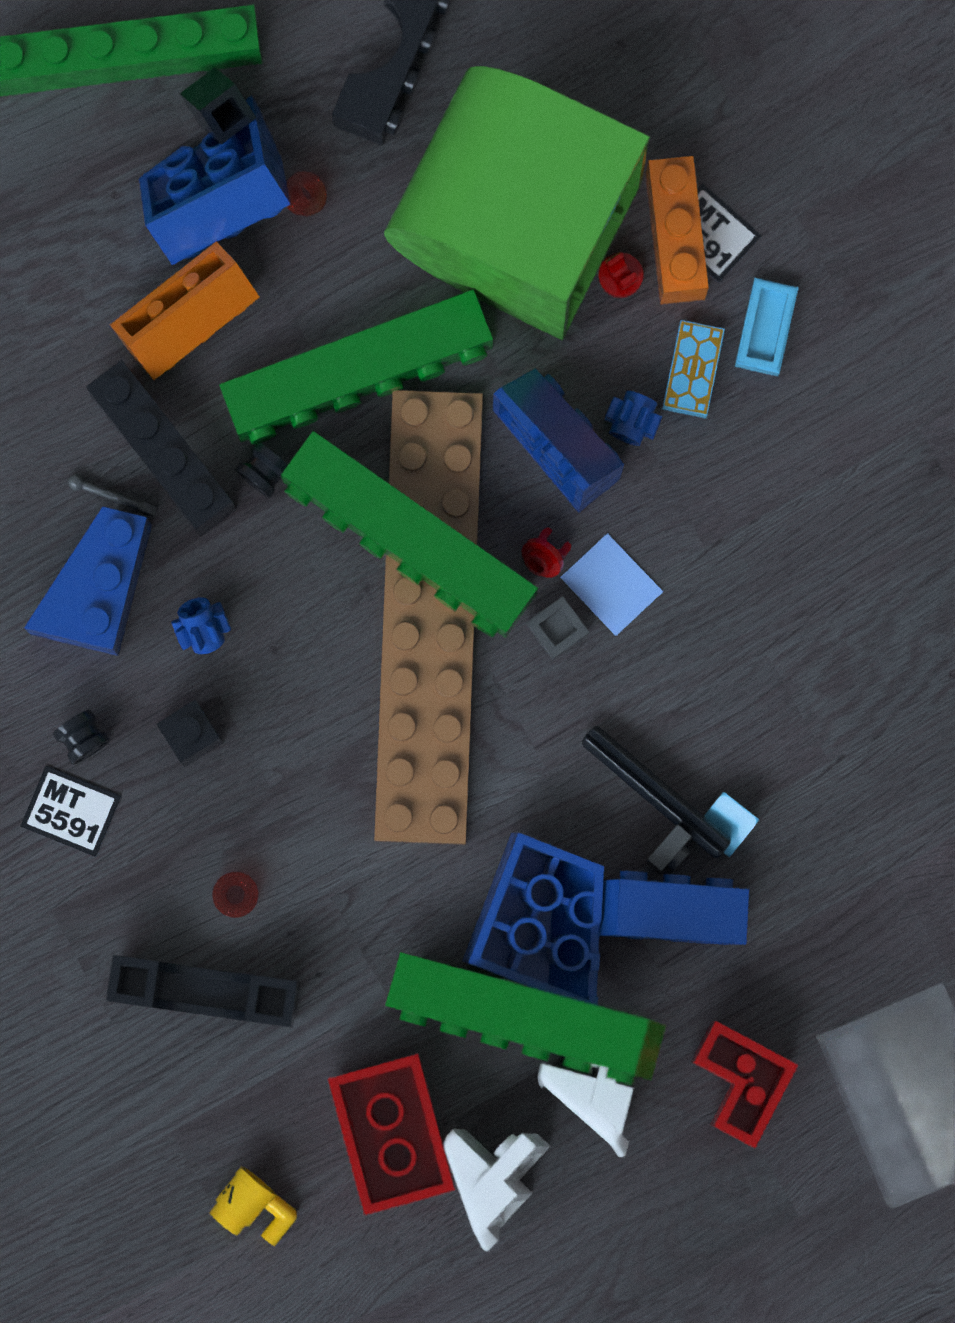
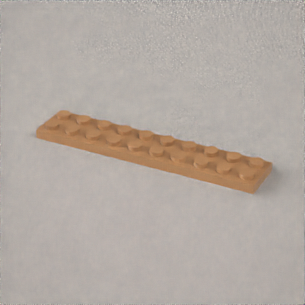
(424, 642)

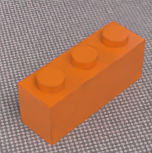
(676, 230)
(185, 310)

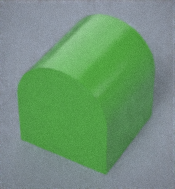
(519, 197)

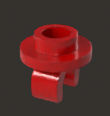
(620, 275)
(543, 557)

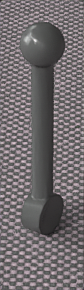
(77, 482)

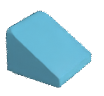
(732, 820)

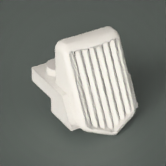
(593, 1099)
(488, 1185)

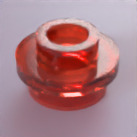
(299, 203)
(231, 880)

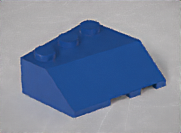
(214, 190)
(558, 438)
(542, 920)

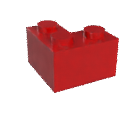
(755, 1076)

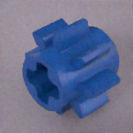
(633, 418)
(201, 625)

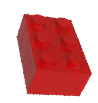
(391, 1134)

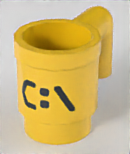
(243, 1202)

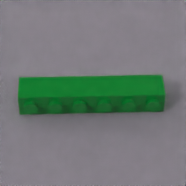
(129, 50)
(357, 367)
(409, 535)
(525, 1016)

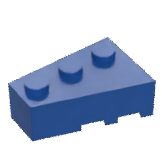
(96, 585)
(674, 909)

